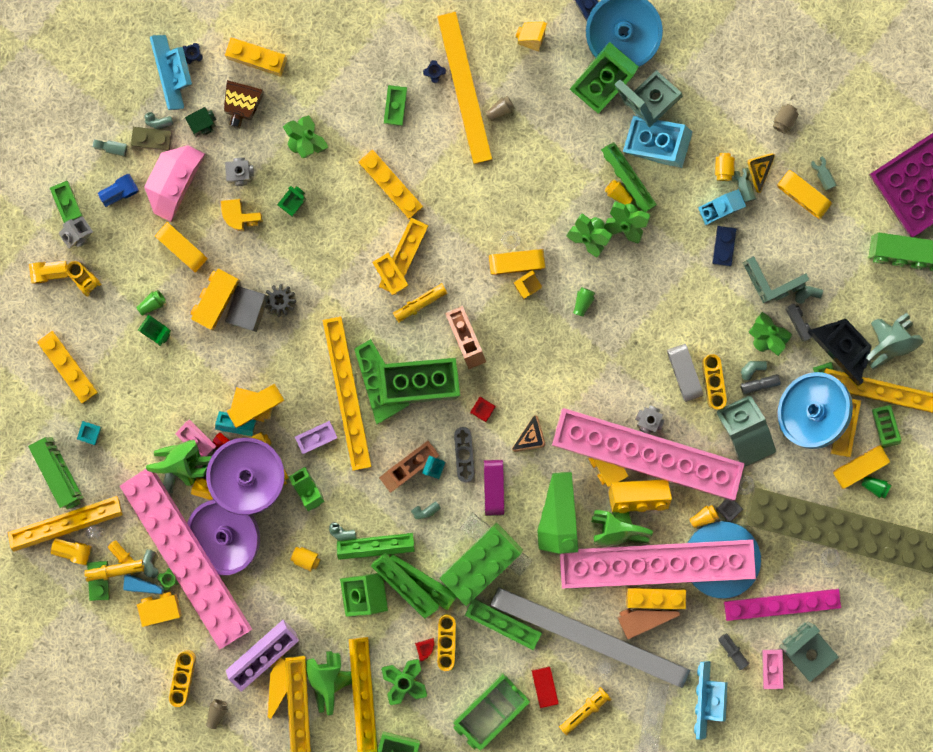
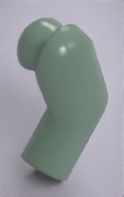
(156, 123)
(806, 292)
(751, 367)
(427, 512)
(340, 534)
(149, 570)

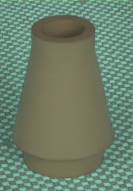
(500, 108)
(216, 712)

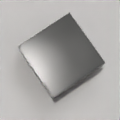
(729, 509)

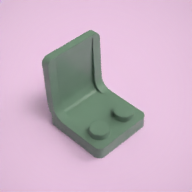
(747, 430)

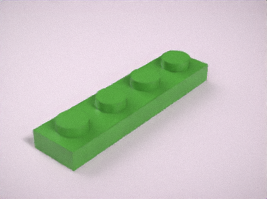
(629, 177)
(375, 546)
(405, 586)
(439, 593)
(503, 624)

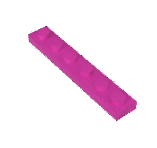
(782, 604)

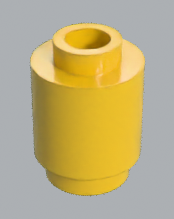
(724, 167)
(305, 558)

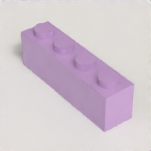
(262, 655)

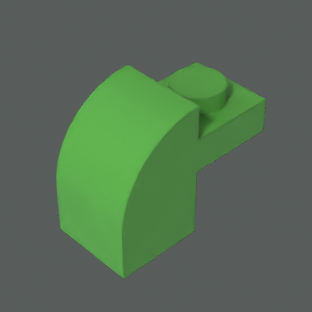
(307, 489)

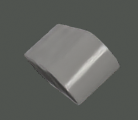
(685, 372)

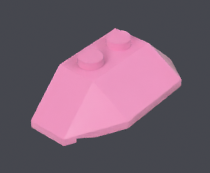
(172, 179)

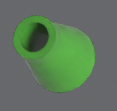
(583, 301)
(152, 302)

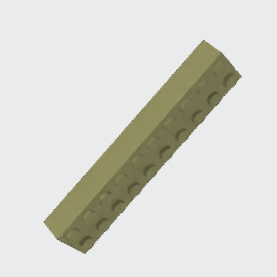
(840, 529)

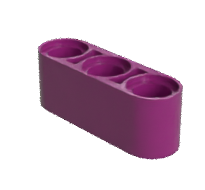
(494, 487)

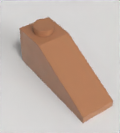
(465, 337)
(408, 466)
(641, 620)

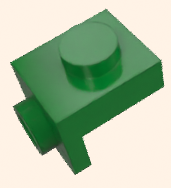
(292, 200)
(154, 330)

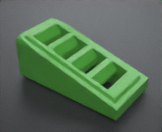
(886, 443)

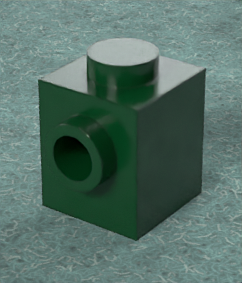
(201, 121)

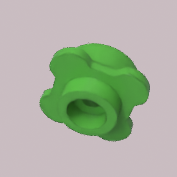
(163, 579)

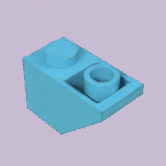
(722, 206)

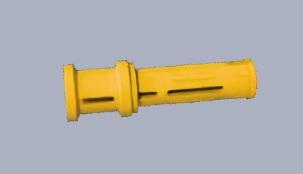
(594, 706)

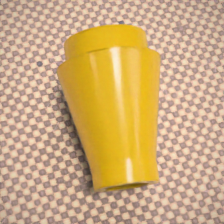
(617, 192)
(704, 517)

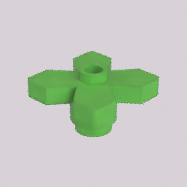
(303, 138)
(627, 220)
(591, 233)
(768, 335)
(398, 691)

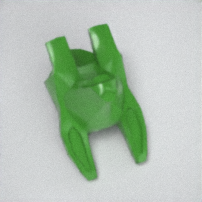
(181, 462)
(618, 529)
(327, 680)

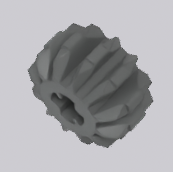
(286, 298)

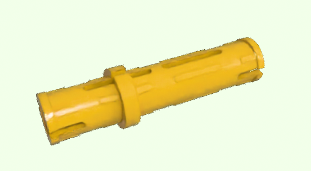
(424, 300)
(105, 571)

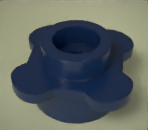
(195, 49)
(434, 76)

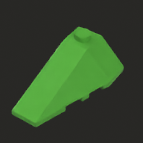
(558, 521)

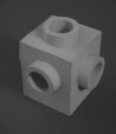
(232, 171)
(75, 232)
(643, 423)

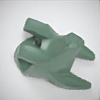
(893, 340)

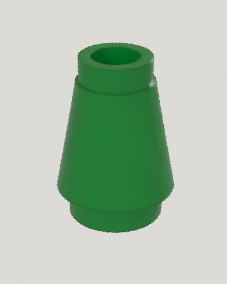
(876, 486)

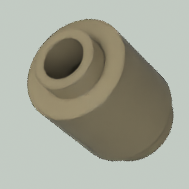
(785, 118)

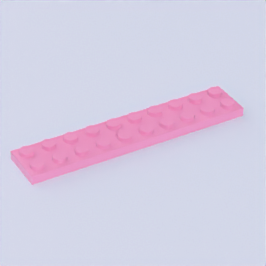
(648, 454)
(186, 558)
(658, 564)

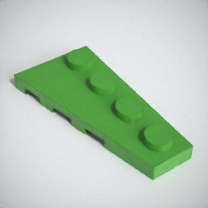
(369, 360)

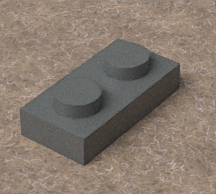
(795, 315)

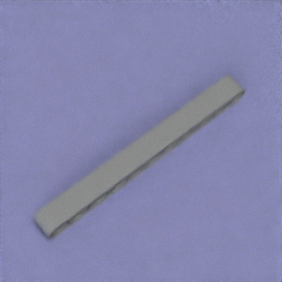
(590, 637)

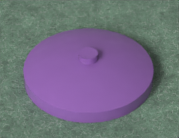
(245, 476)
(226, 538)

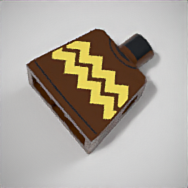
(241, 102)

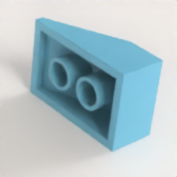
(660, 143)

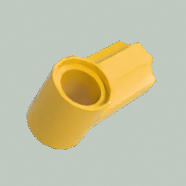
(43, 271)
(76, 551)

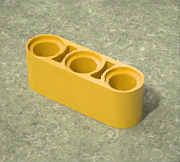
(804, 194)
(181, 247)
(517, 261)
(718, 373)
(255, 405)
(861, 466)
(446, 651)
(177, 686)

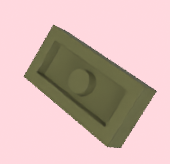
(151, 138)

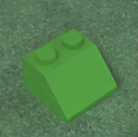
(363, 594)

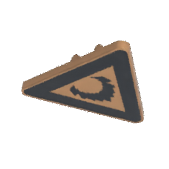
(531, 436)

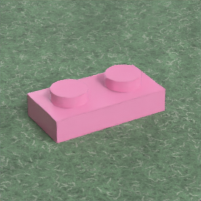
(190, 431)
(772, 669)

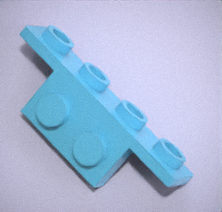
(172, 71)
(711, 700)

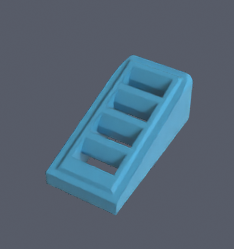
(136, 584)

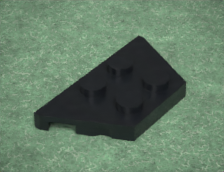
(844, 346)

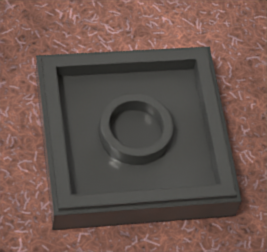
(247, 308)

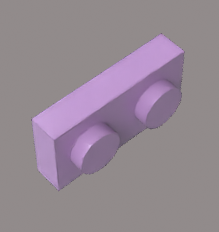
(316, 437)

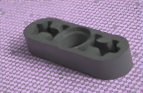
(470, 459)

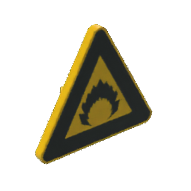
(759, 169)

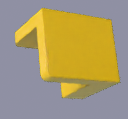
(527, 285)

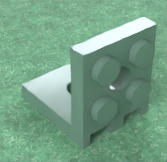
(641, 101)
(762, 286)
(798, 644)

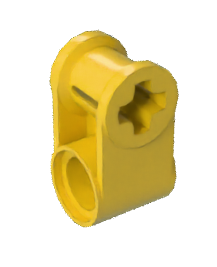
(83, 279)

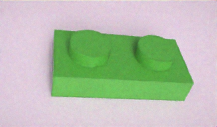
(395, 105)
(66, 201)
(98, 588)

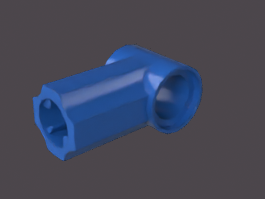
(122, 188)

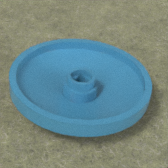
(628, 25)
(815, 410)
(725, 532)

